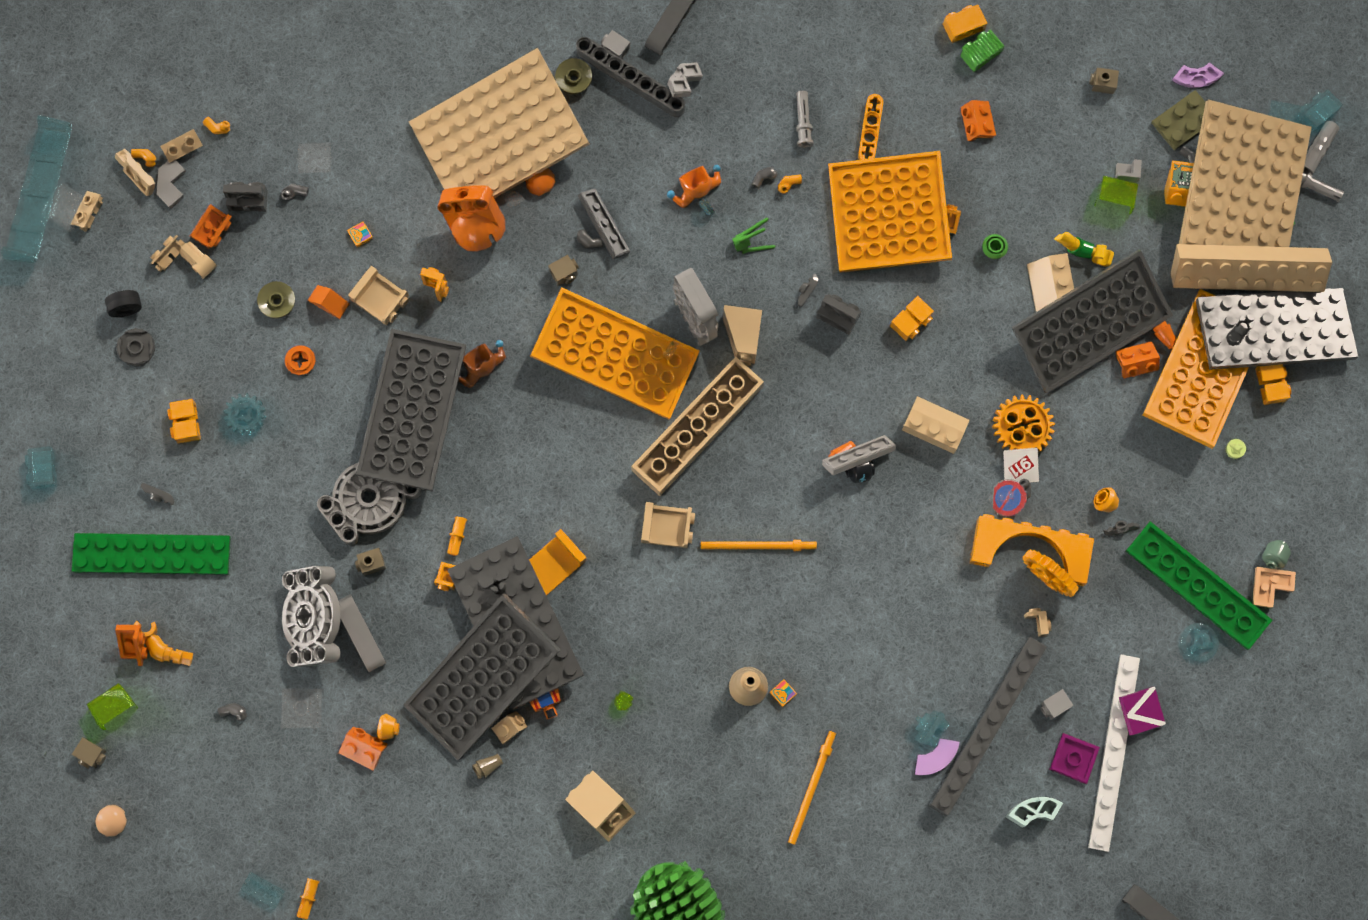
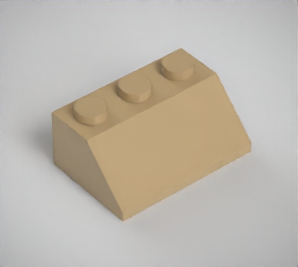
(1050, 279)
(935, 425)

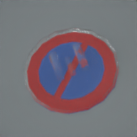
(1007, 497)

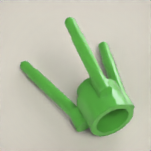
(742, 241)

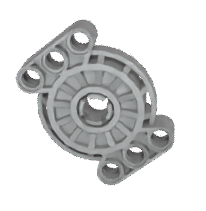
(695, 306)
(362, 514)
(311, 616)

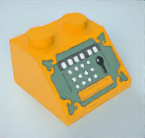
(1178, 183)

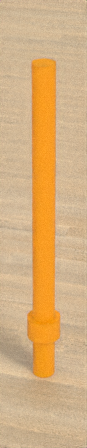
(796, 545)
(825, 751)

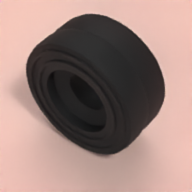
(123, 303)

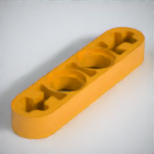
(870, 129)

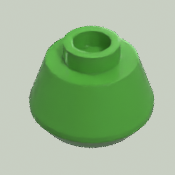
(992, 243)

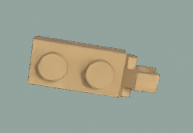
(135, 172)

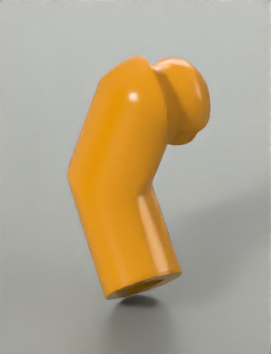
(220, 128)
(146, 154)
(787, 181)

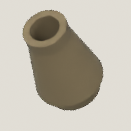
(486, 766)

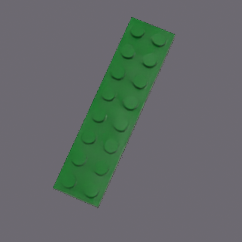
(151, 553)
(1199, 585)

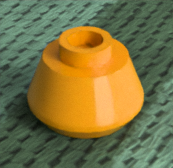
(1106, 500)
(387, 727)

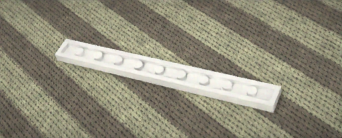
(1113, 757)

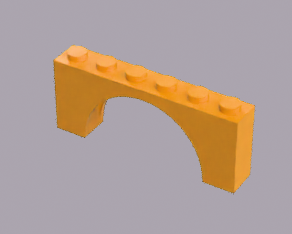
(1073, 549)

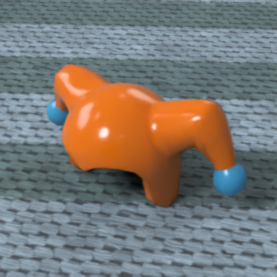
(695, 185)

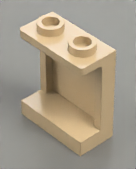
(378, 296)
(667, 525)

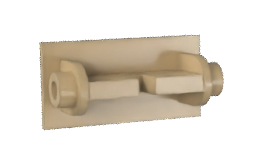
(181, 145)
(90, 204)
(161, 257)

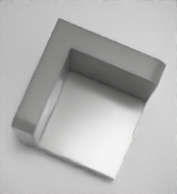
(1129, 172)

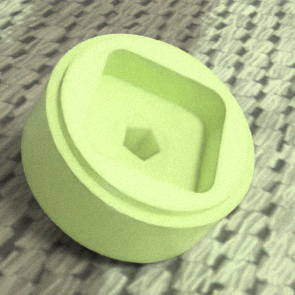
(1235, 449)

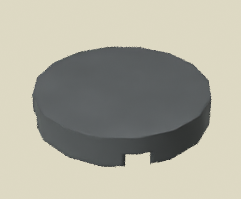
(140, 351)

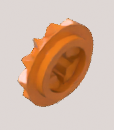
(293, 354)

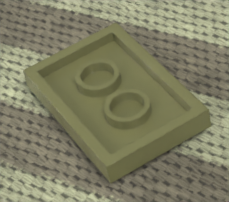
(1181, 120)

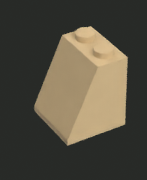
(743, 331)
(600, 805)

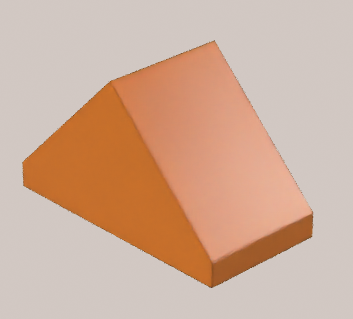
(328, 301)

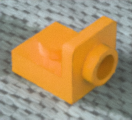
(953, 218)

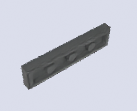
(604, 223)

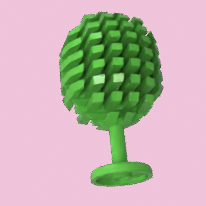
(675, 893)

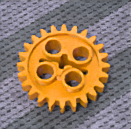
(1017, 409)
(1050, 573)

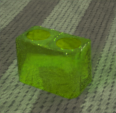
(1118, 192)
(110, 704)

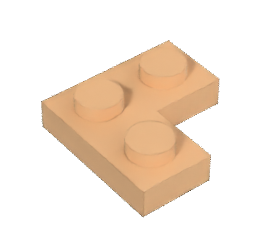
(1269, 580)

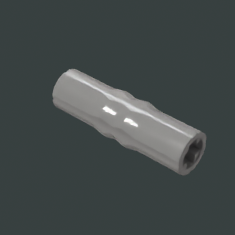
(1320, 146)

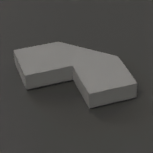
(679, 80)
(166, 176)

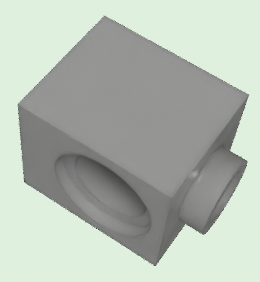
(616, 44)
(1056, 704)

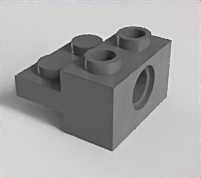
(255, 191)
(833, 304)

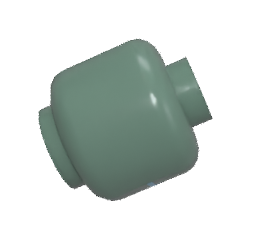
(1276, 554)

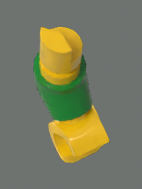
(1084, 249)

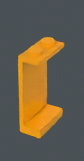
(556, 561)

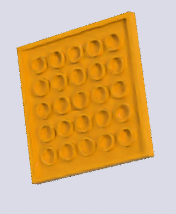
(890, 211)

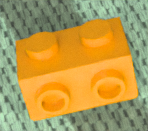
(434, 279)

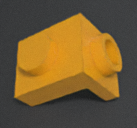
(443, 578)

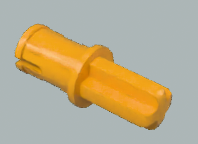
(456, 536)
(307, 898)

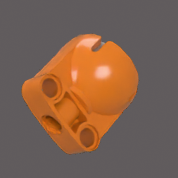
(472, 216)

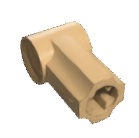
(200, 263)

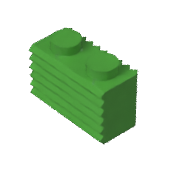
(981, 50)

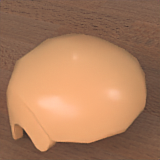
(111, 820)

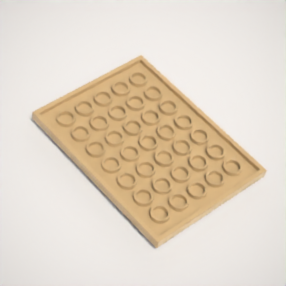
(501, 128)
(1244, 179)

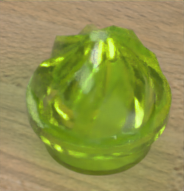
(623, 701)

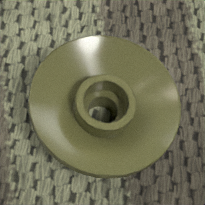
(570, 68)
(273, 291)

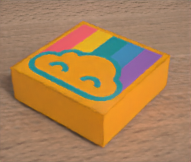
(360, 234)
(783, 693)

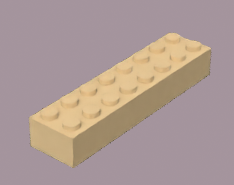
(1251, 268)
(697, 426)

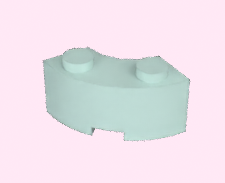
(1034, 808)

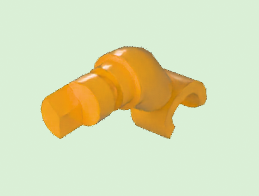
(162, 652)

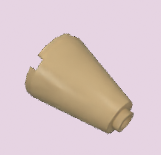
(745, 693)

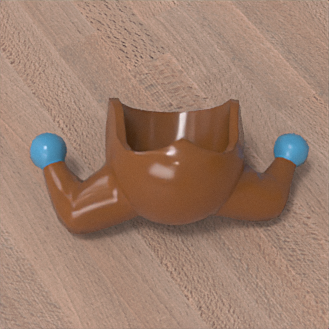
(481, 363)

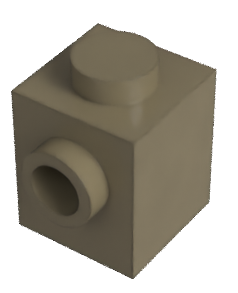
(1104, 80)
(564, 270)
(370, 562)
(89, 753)

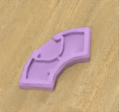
(1197, 77)
(937, 759)

